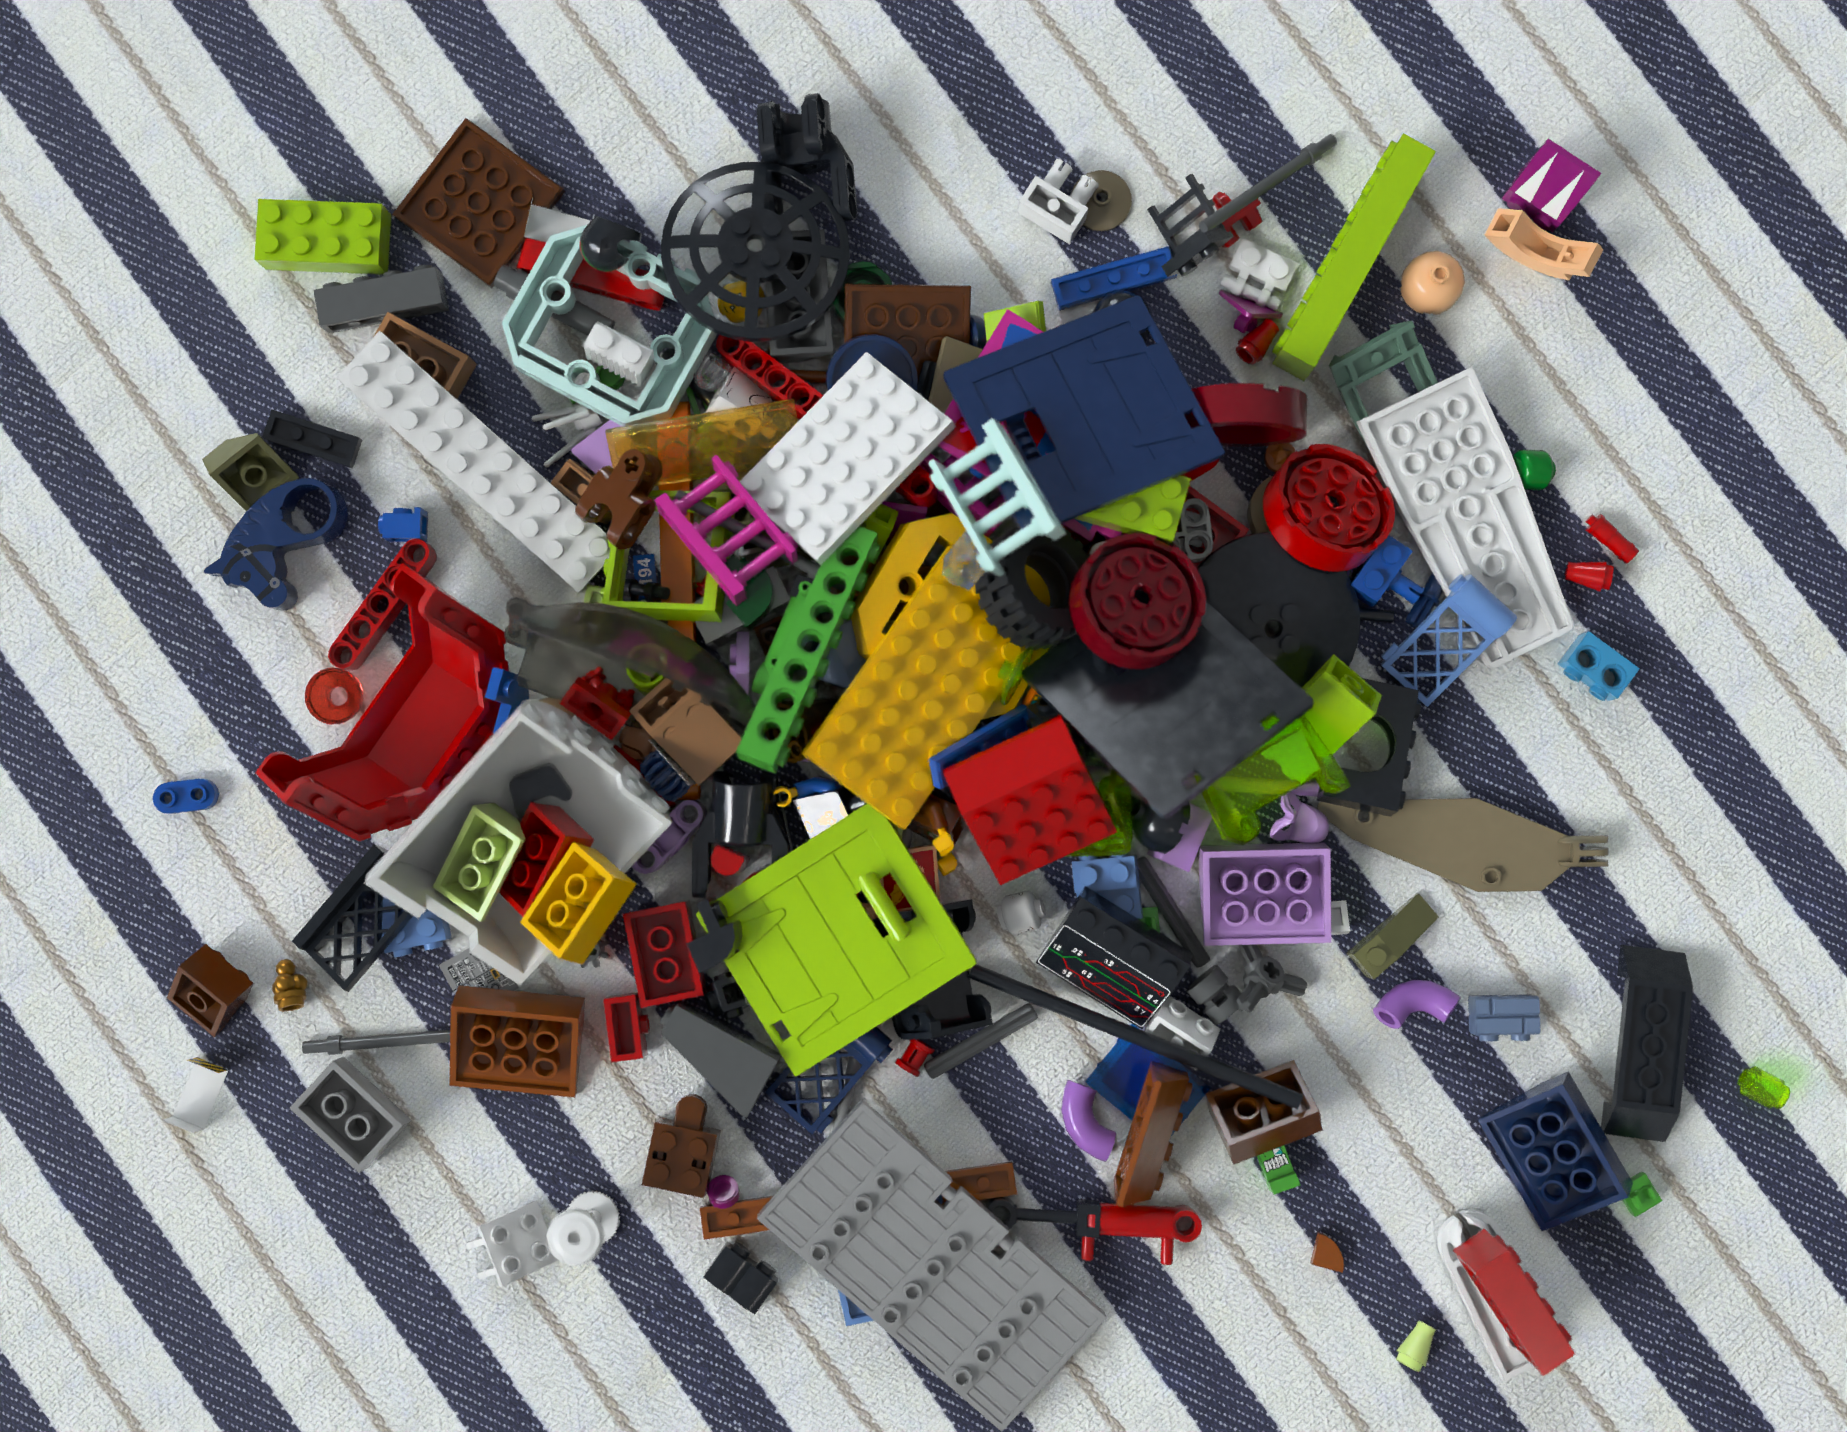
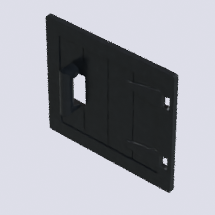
(1175, 718)

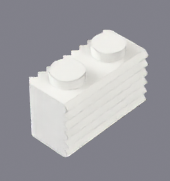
(619, 353)

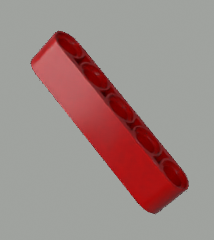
(606, 284)
(368, 609)

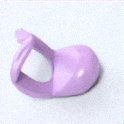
(1306, 822)

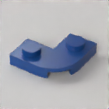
(505, 689)

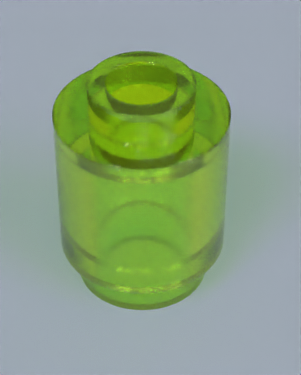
(1763, 1088)

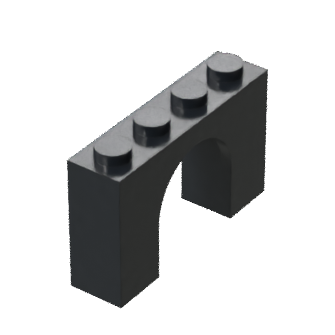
(1382, 789)

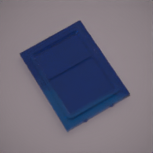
(1123, 1074)

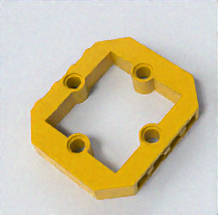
(903, 560)

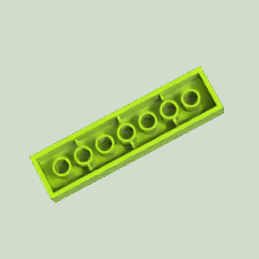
(1355, 253)

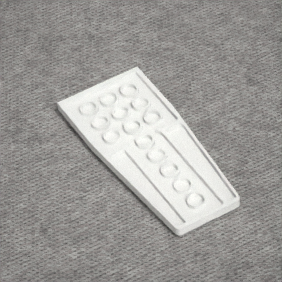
(1468, 506)

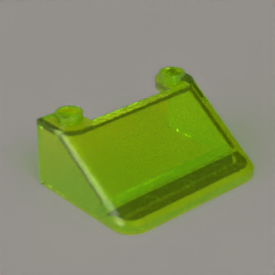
(1268, 774)

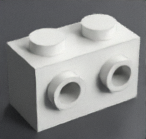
(1183, 1027)

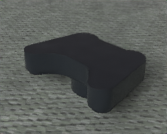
(537, 784)

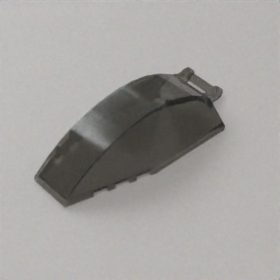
(580, 636)

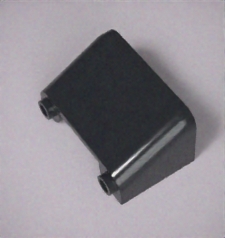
(952, 1005)

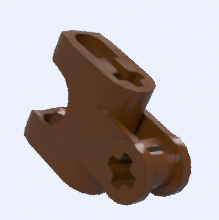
(625, 493)

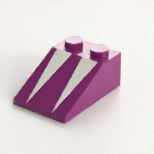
(1550, 185)

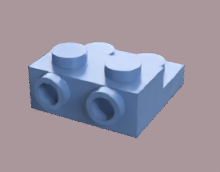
(1111, 878)
(425, 930)

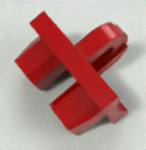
(1248, 216)

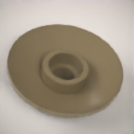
(1113, 211)

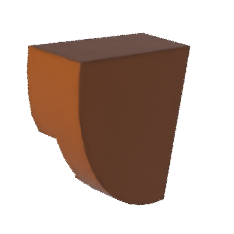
(1327, 1254)

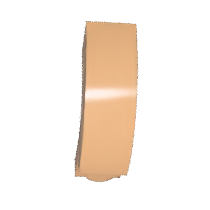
(1539, 250)

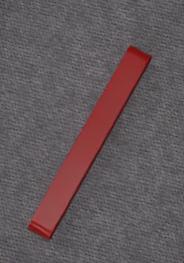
(796, 388)

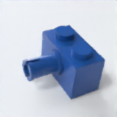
(1383, 572)

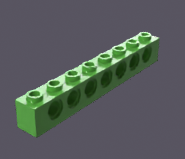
(775, 753)

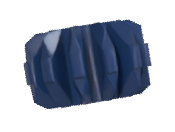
(663, 777)

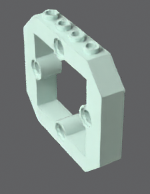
(534, 308)

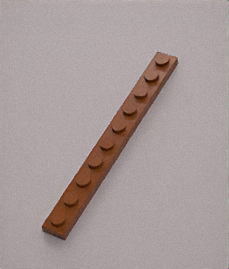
(741, 1218)

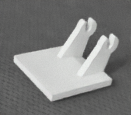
(515, 1244)

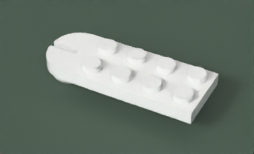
(1503, 1352)

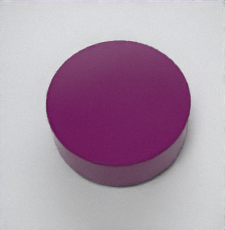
(723, 1191)

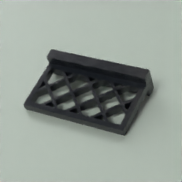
(333, 913)

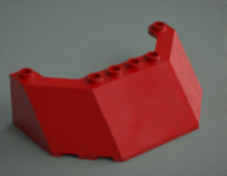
(414, 731)

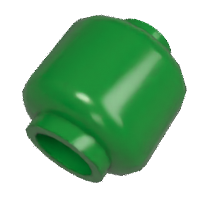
(1534, 468)

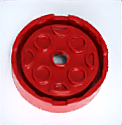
(1304, 517)

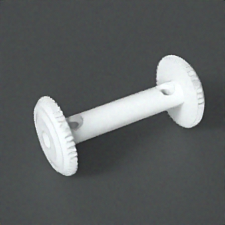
(582, 1229)

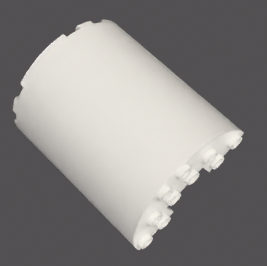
(606, 801)

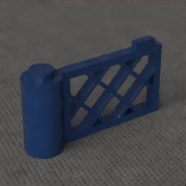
(865, 1049)

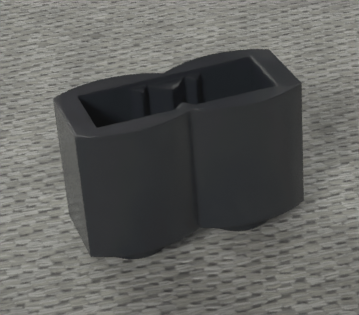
(741, 1276)

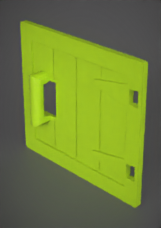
(816, 951)

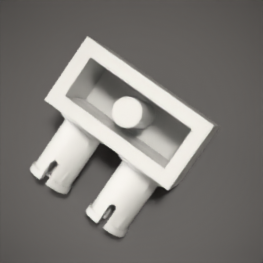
(1052, 208)

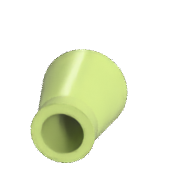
(1416, 1347)

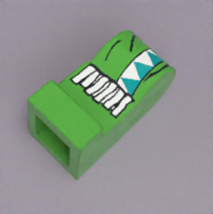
(1278, 1170)

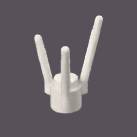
(582, 418)

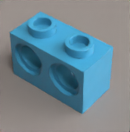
(1600, 659)

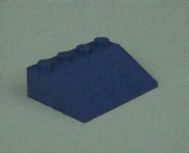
(1556, 1152)

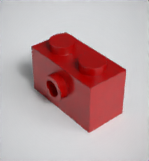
(626, 1027)

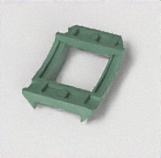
(1375, 357)

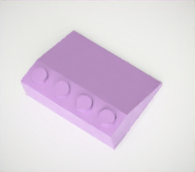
(1265, 893)

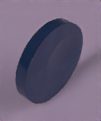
(880, 347)

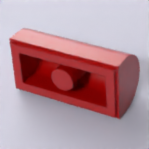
(728, 860)

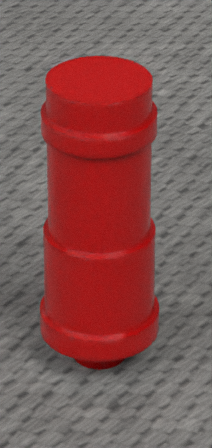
(1611, 538)

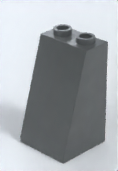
(721, 1054)

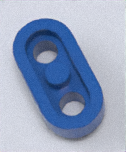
(184, 796)

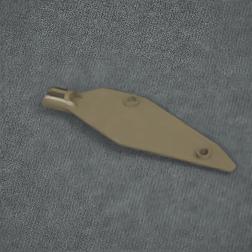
(1471, 843)

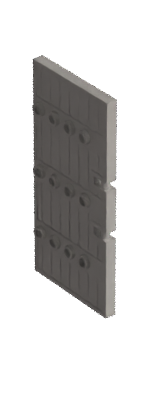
(928, 1269)

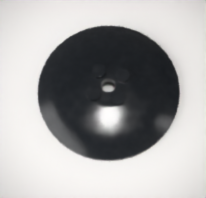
(1261, 582)

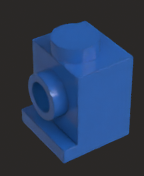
(404, 525)

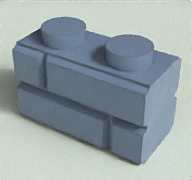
(1504, 1015)

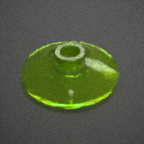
(1011, 674)

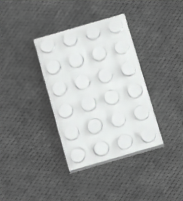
(845, 457)

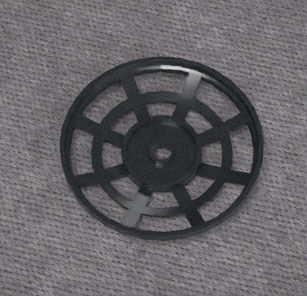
(755, 266)

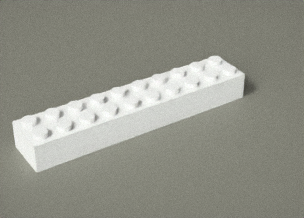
(476, 460)

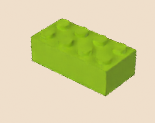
(322, 236)
(1148, 512)

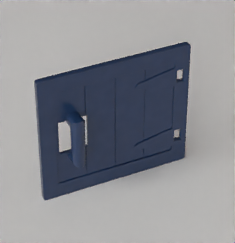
(1103, 402)

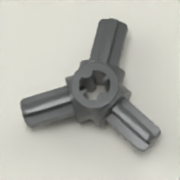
(1263, 977)

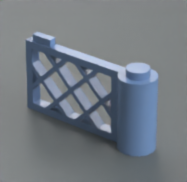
(1473, 605)

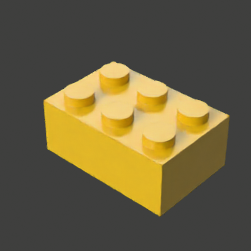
(577, 903)

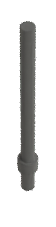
(1308, 156)
(759, 540)
(337, 1044)

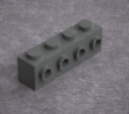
(369, 299)

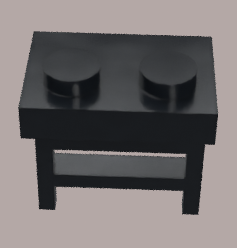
(1199, 245)

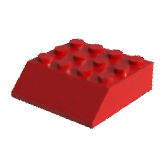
(1029, 800)

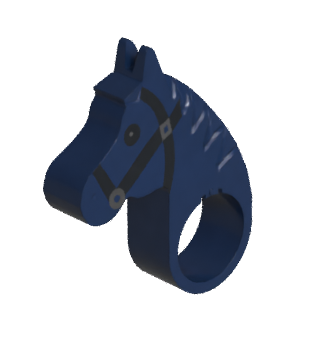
(266, 533)

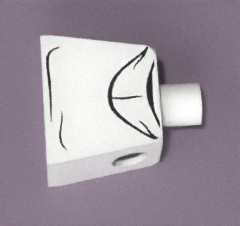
(737, 392)

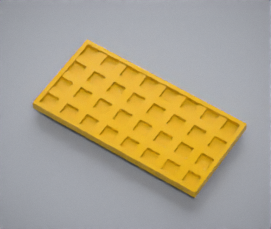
(913, 698)

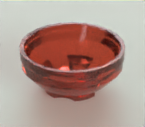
(319, 696)

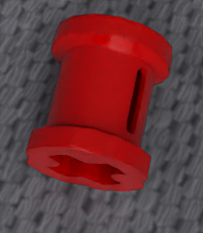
(914, 1065)

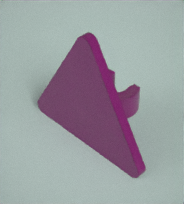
(1249, 312)

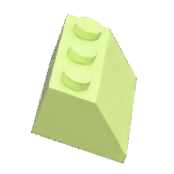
(480, 859)

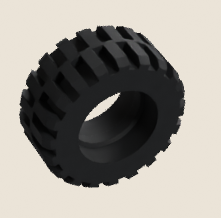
(1012, 603)

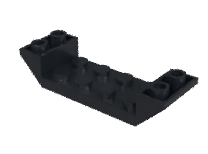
(1650, 1044)

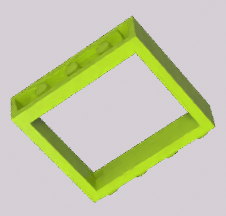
(714, 596)

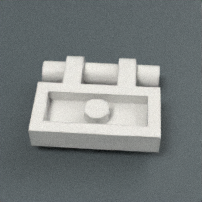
(1263, 267)

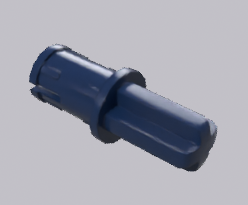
(1425, 603)

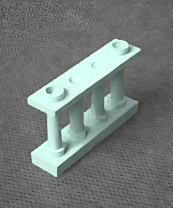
(1027, 496)

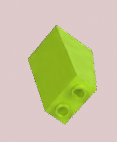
(1340, 703)

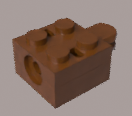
(680, 1150)

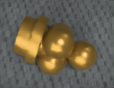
(289, 989)

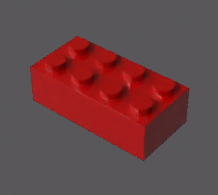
(1515, 1301)

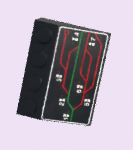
(1115, 958)

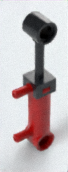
(1111, 1219)

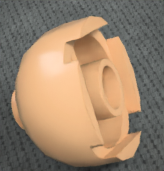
(1432, 282)

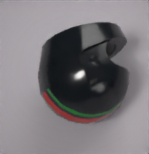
(600, 244)

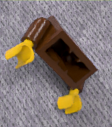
(941, 824)

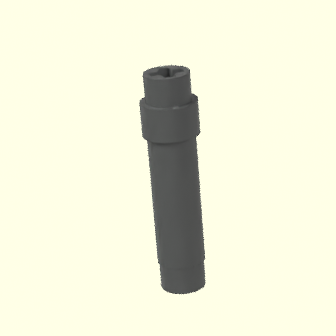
(580, 317)

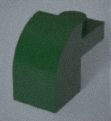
(759, 595)

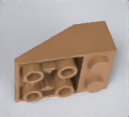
(687, 729)

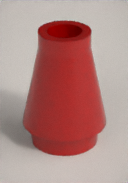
(1256, 343)
(1590, 574)

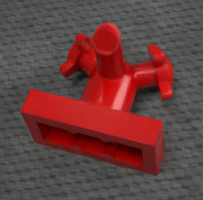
(599, 703)

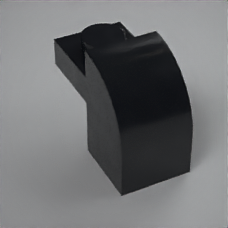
(722, 938)

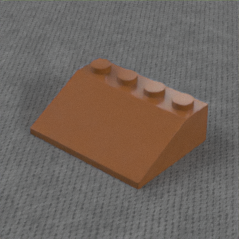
(516, 1041)
(1150, 1134)

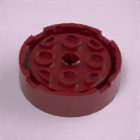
(1252, 414)
(1122, 627)

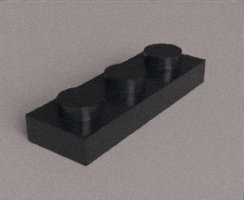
(312, 439)

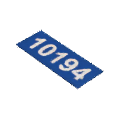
(644, 570)

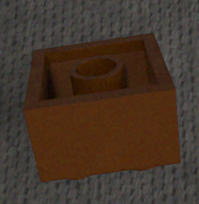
(209, 989)

